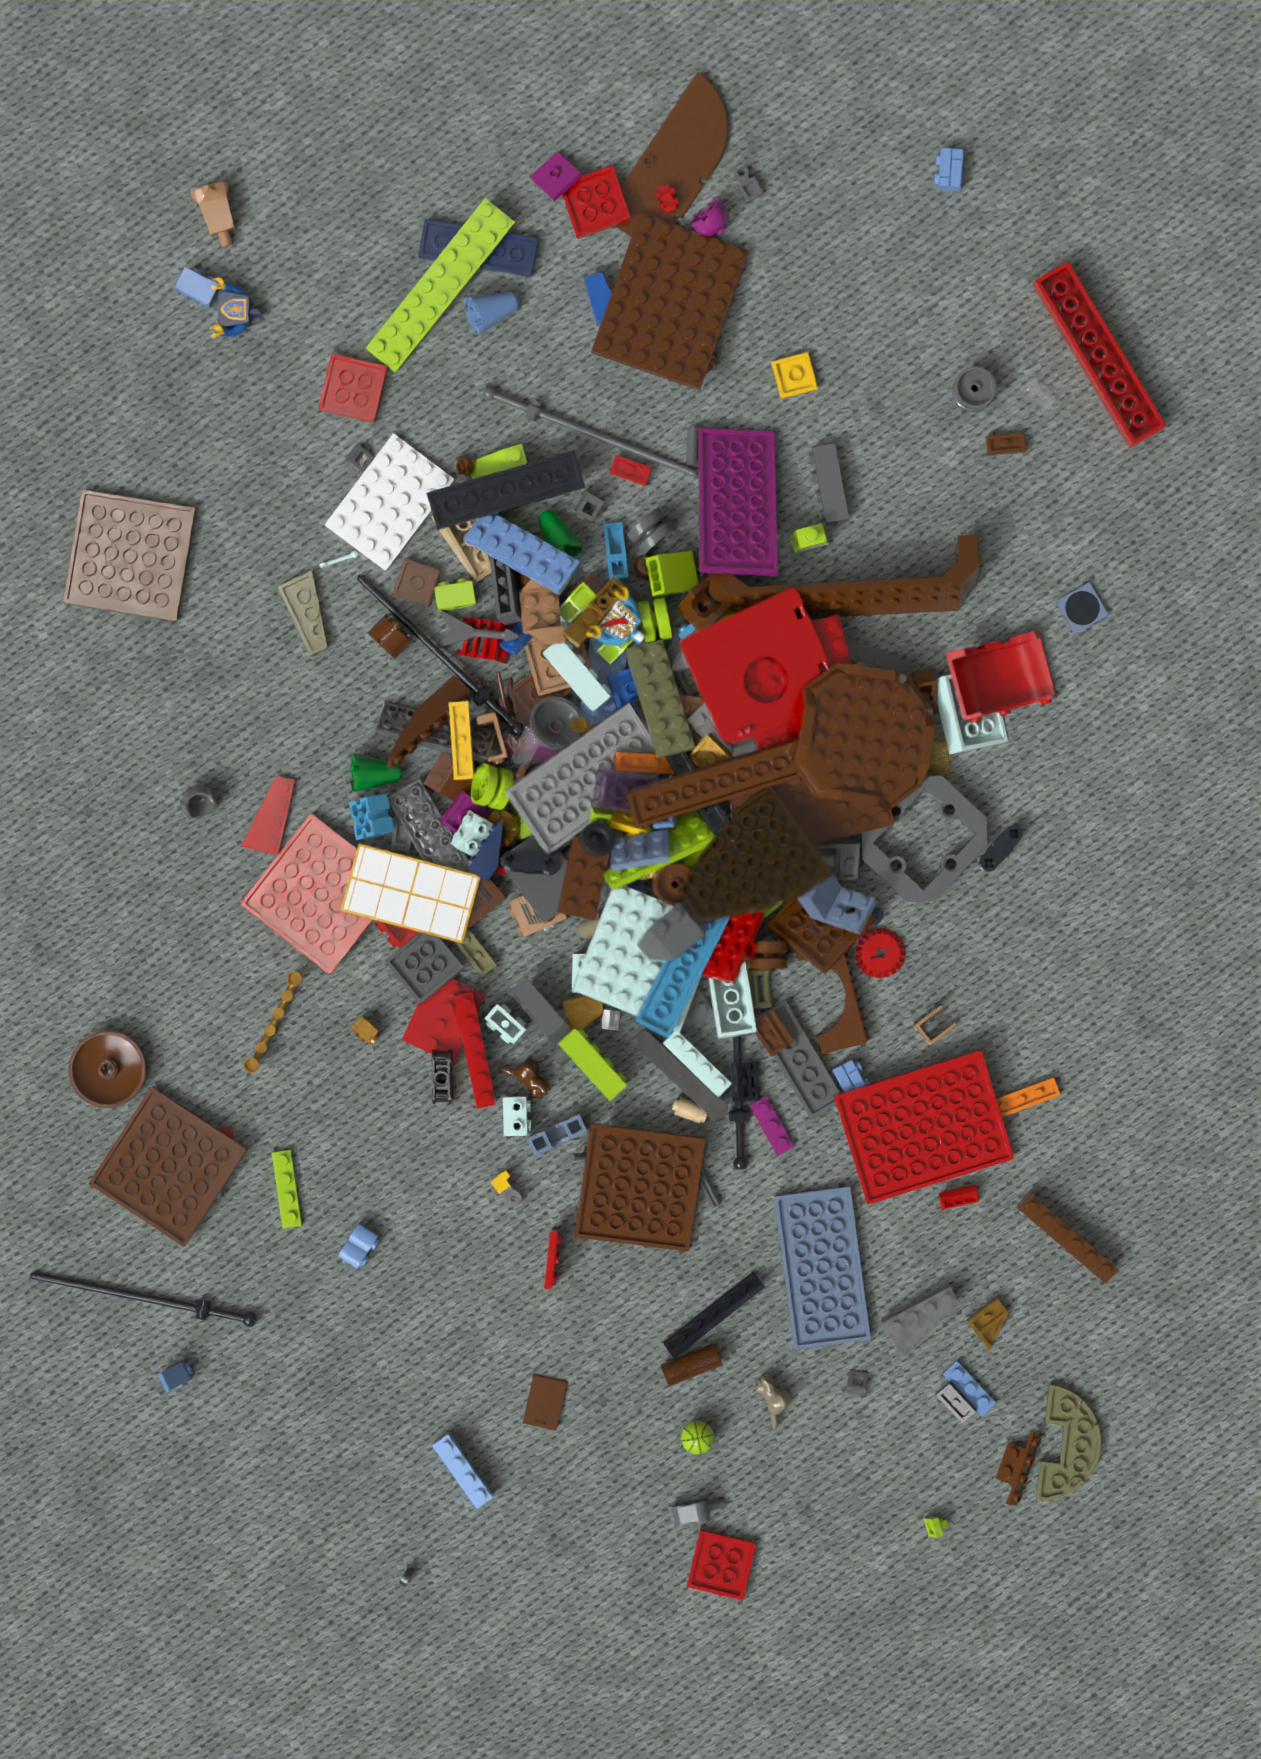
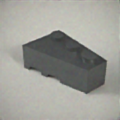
(541, 1011)

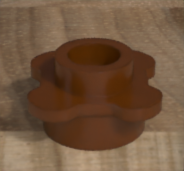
(464, 466)

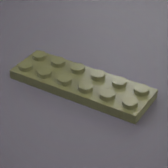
(659, 699)

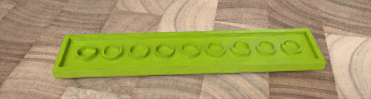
(440, 285)

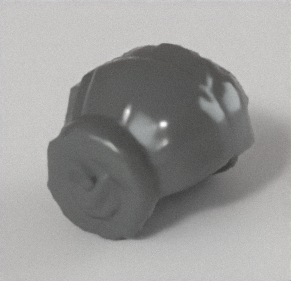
(198, 801)

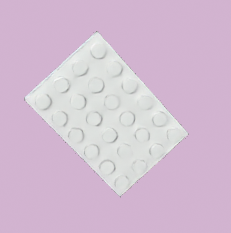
(388, 502)

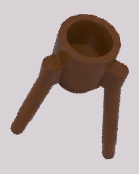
(504, 703)

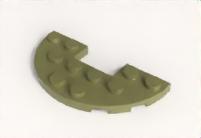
(1078, 1447)

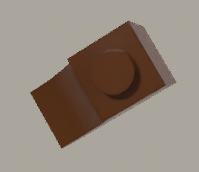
(927, 686)

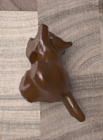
(528, 1075)

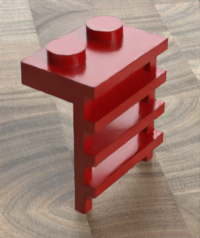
(491, 646)

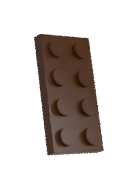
(582, 882)

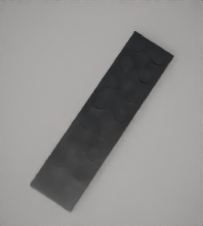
(505, 490)

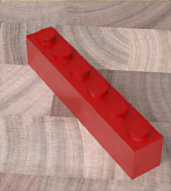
(474, 1049)

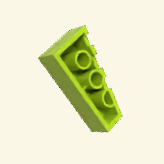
(592, 1063)

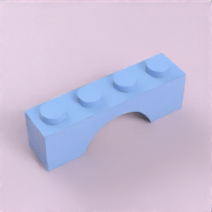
(461, 1469)

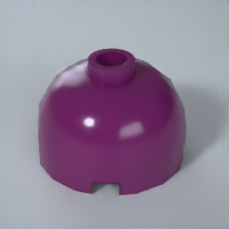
(711, 219)

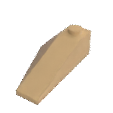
(473, 559)

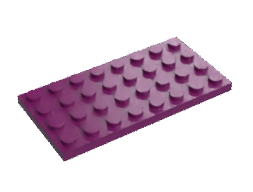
(737, 502)

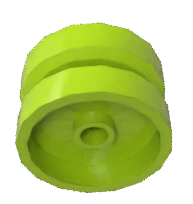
(654, 620)
(489, 786)

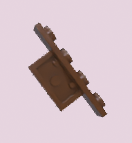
(1016, 1465)

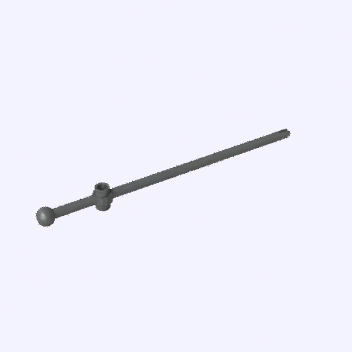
(534, 411)

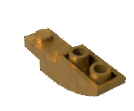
(594, 613)

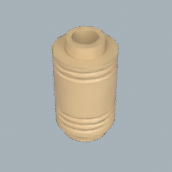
(689, 1110)

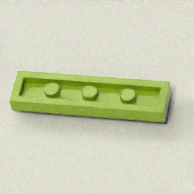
(286, 1189)

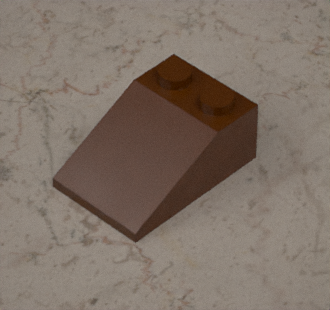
(442, 778)

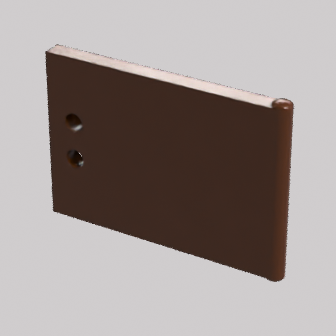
(544, 1402)

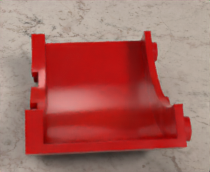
(1001, 676)

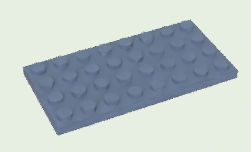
(822, 1267)

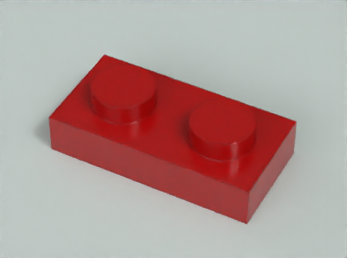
(630, 470)

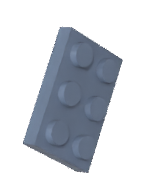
(640, 850)

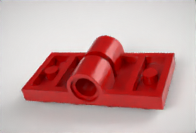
(734, 947)

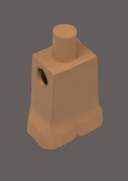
(216, 210)

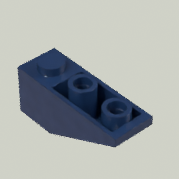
(488, 857)

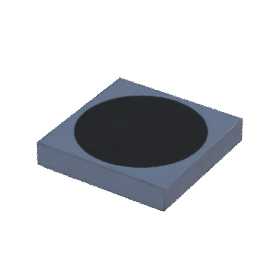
(1082, 608)

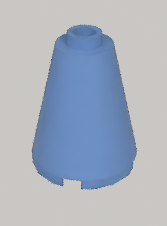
(489, 309)

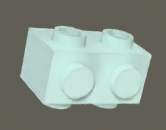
(471, 833)
(505, 1023)
(512, 1116)

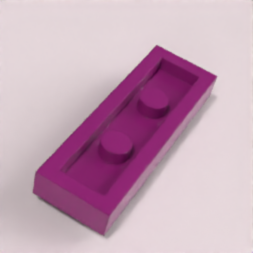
(771, 1126)

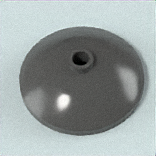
(554, 713)

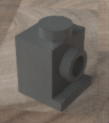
(595, 505)

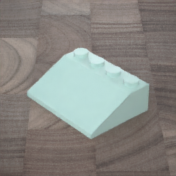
(961, 733)

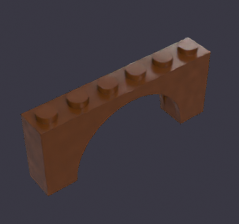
(849, 1027)

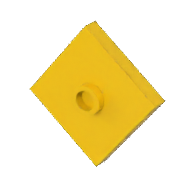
(794, 375)

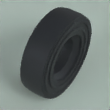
(605, 830)

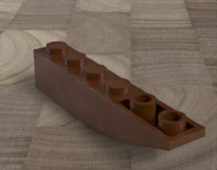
(427, 718)

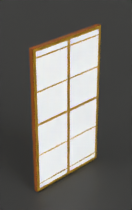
(410, 893)

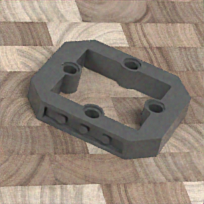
(963, 811)

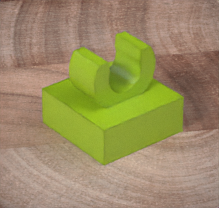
(934, 1526)

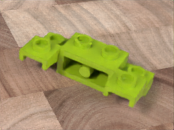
(575, 605)

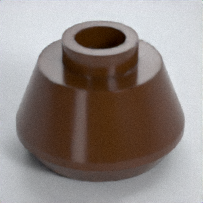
(639, 565)

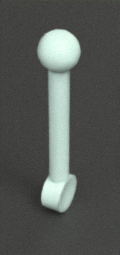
(354, 554)

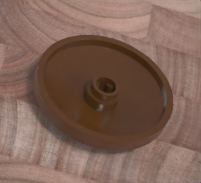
(107, 1069)

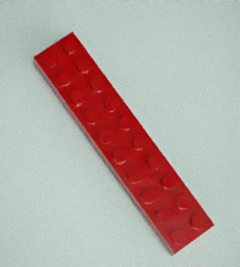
(1098, 355)

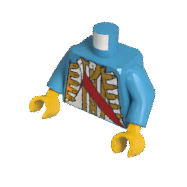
(620, 623)

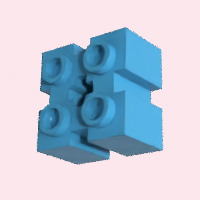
(371, 816)

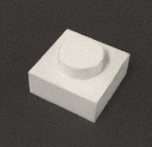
(610, 1019)

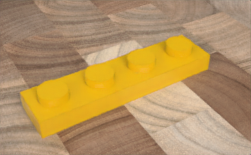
(461, 740)

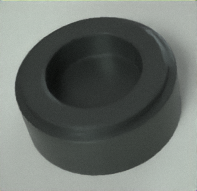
(407, 1576)

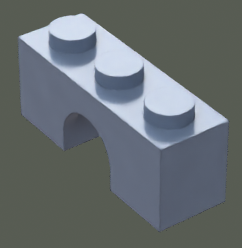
(557, 1134)

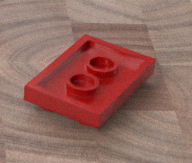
(552, 1259)

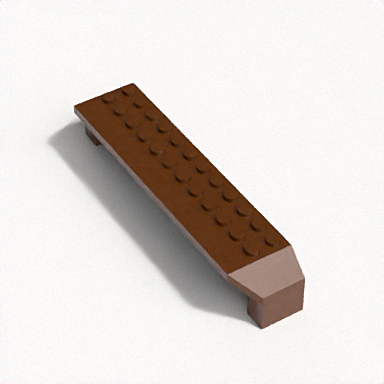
(865, 597)

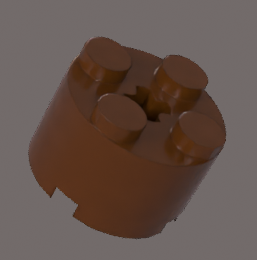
(390, 636)

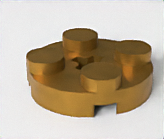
(510, 826)

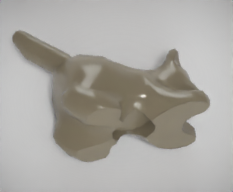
(776, 1399)

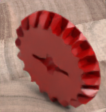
(878, 966)

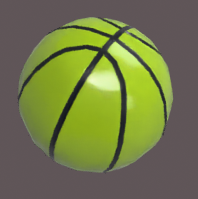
(697, 1437)

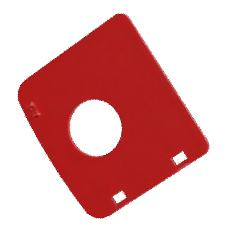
(726, 648)

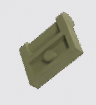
(752, 978)

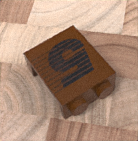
(486, 898)

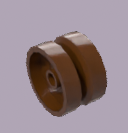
(662, 882)
(767, 956)

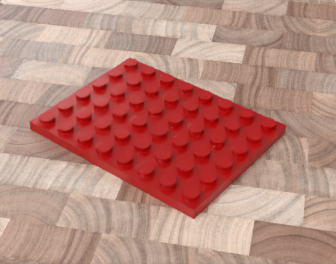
(923, 1126)

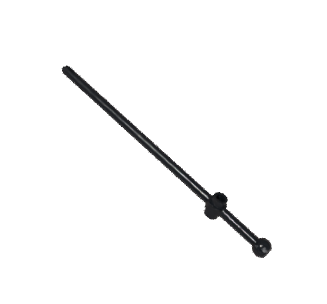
(482, 695)
(739, 1115)
(201, 1309)

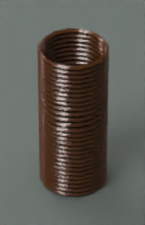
(698, 1360)

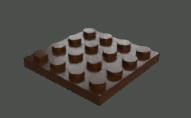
(813, 939)

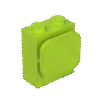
(672, 573)

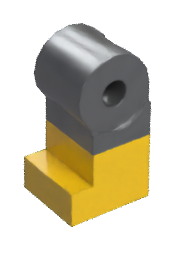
(505, 1189)

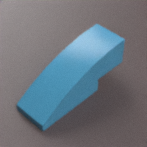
(616, 551)

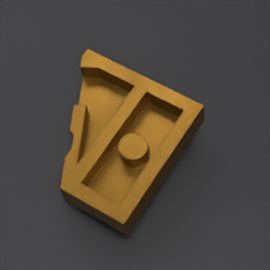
(582, 1011)
(988, 1321)

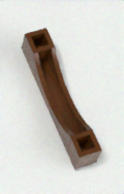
(1066, 1238)

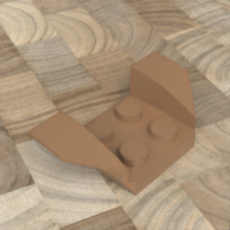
(541, 614)

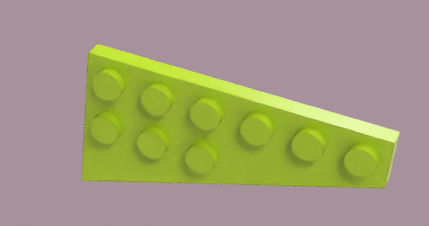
(684, 839)

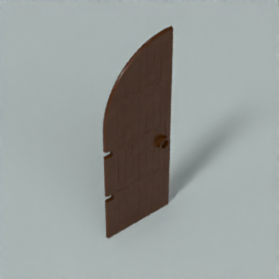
(678, 155)

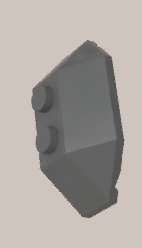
(672, 934)

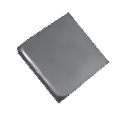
(360, 457)
(857, 1382)

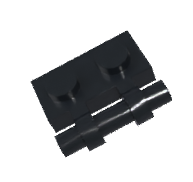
(745, 1081)

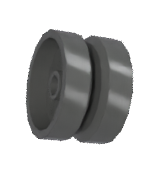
(979, 379)
(650, 531)

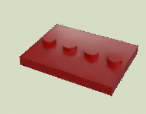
(436, 1023)

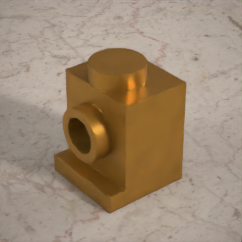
(365, 1030)

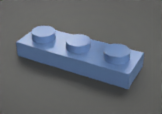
(969, 1388)

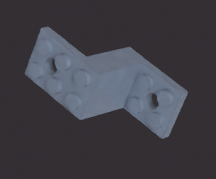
(830, 905)

